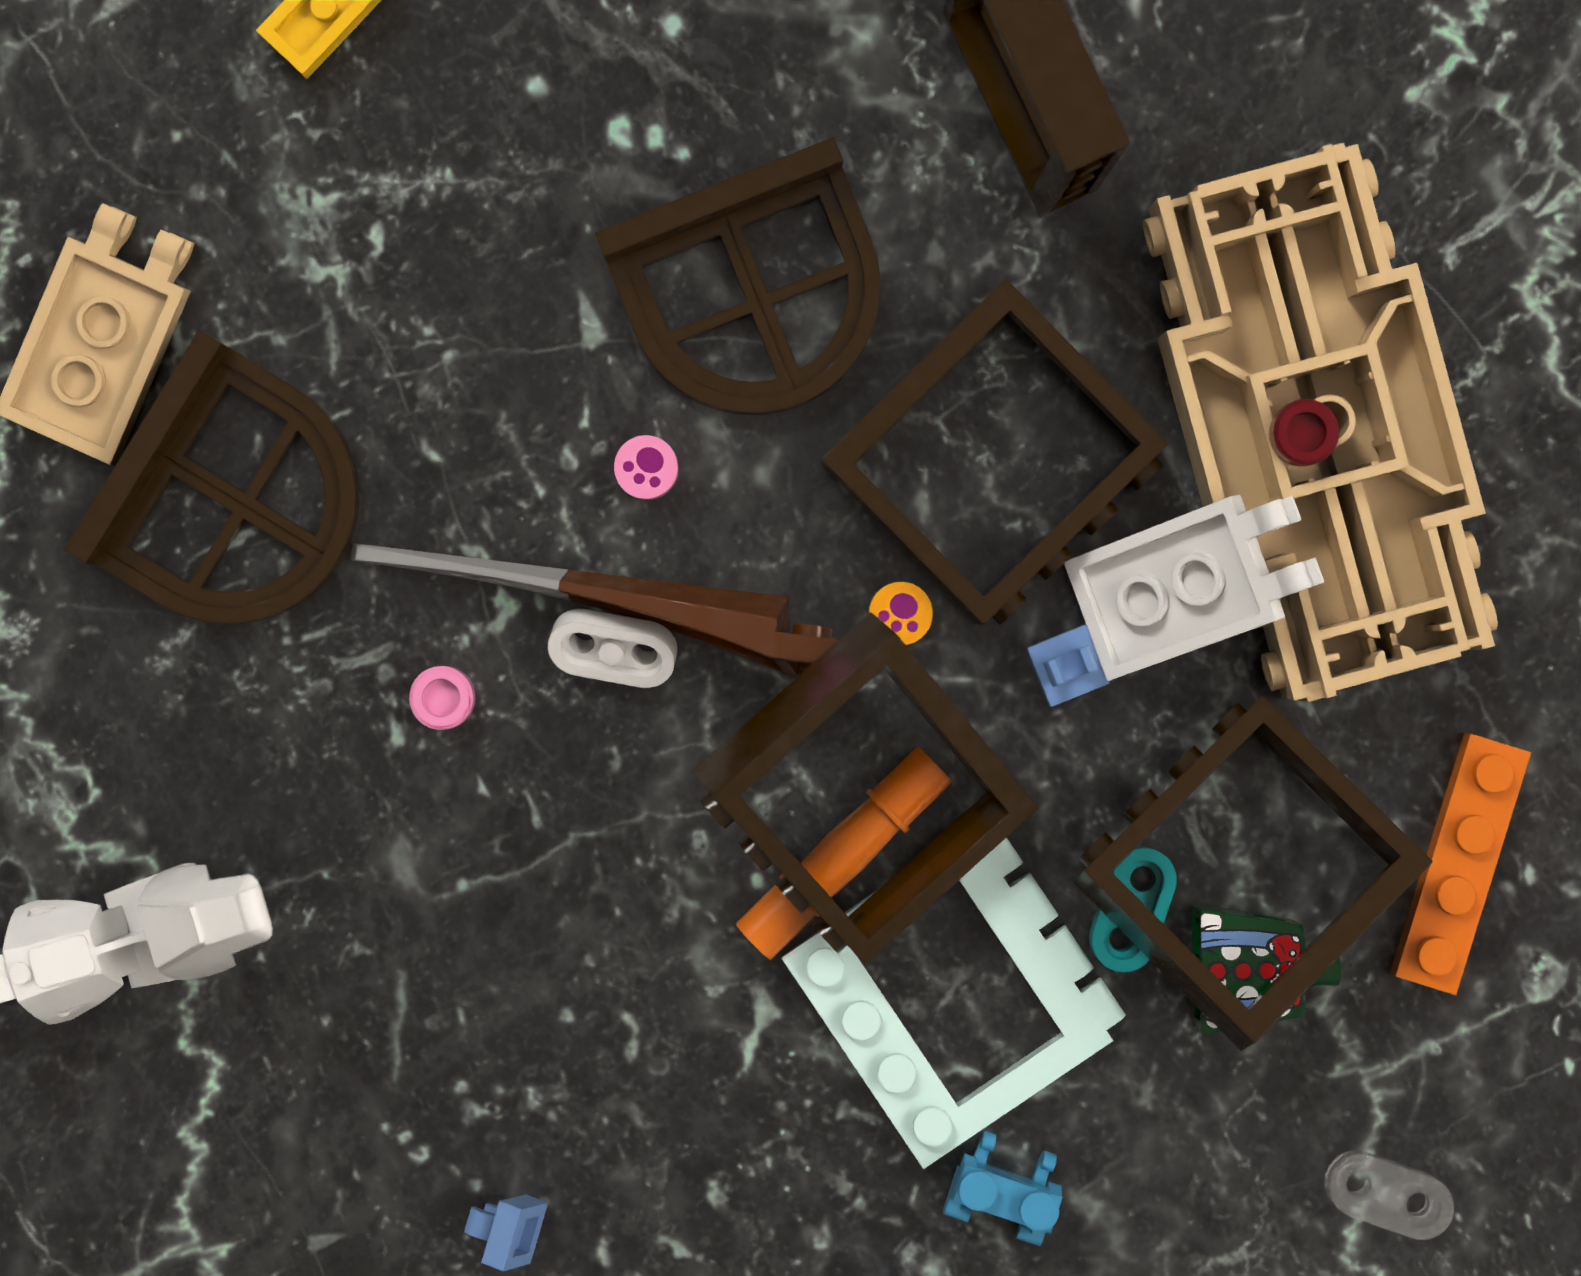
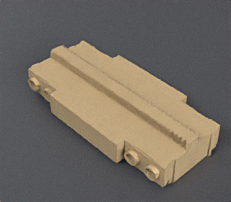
(1294, 300)

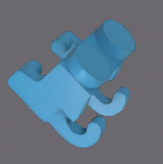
(1005, 1193)

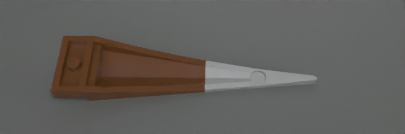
(729, 619)

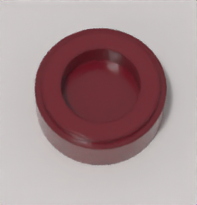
(1304, 432)

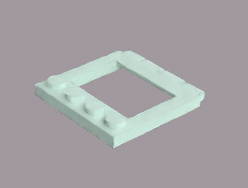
(893, 1062)

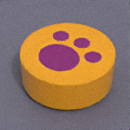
(904, 610)

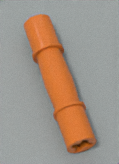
(848, 848)

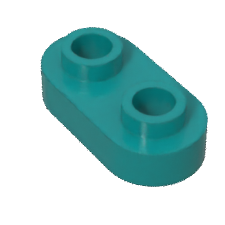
(1155, 897)

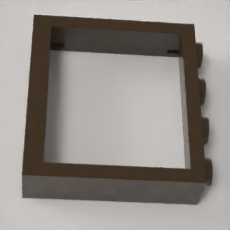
(1040, 95)
(1088, 514)
(800, 711)
(1242, 1023)

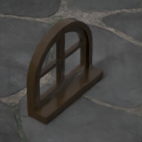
(722, 213)
(160, 453)

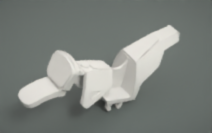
(156, 931)

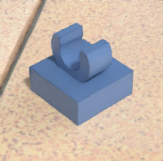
(1066, 665)
(508, 1229)

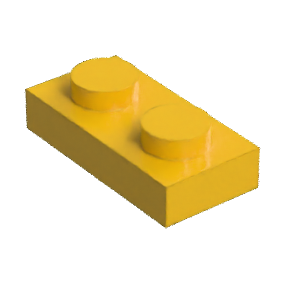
(312, 29)

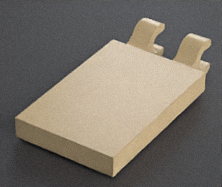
(97, 339)

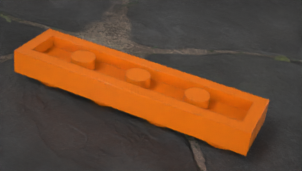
(1464, 861)

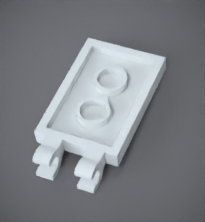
(1185, 584)

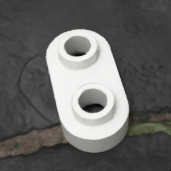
(614, 648)

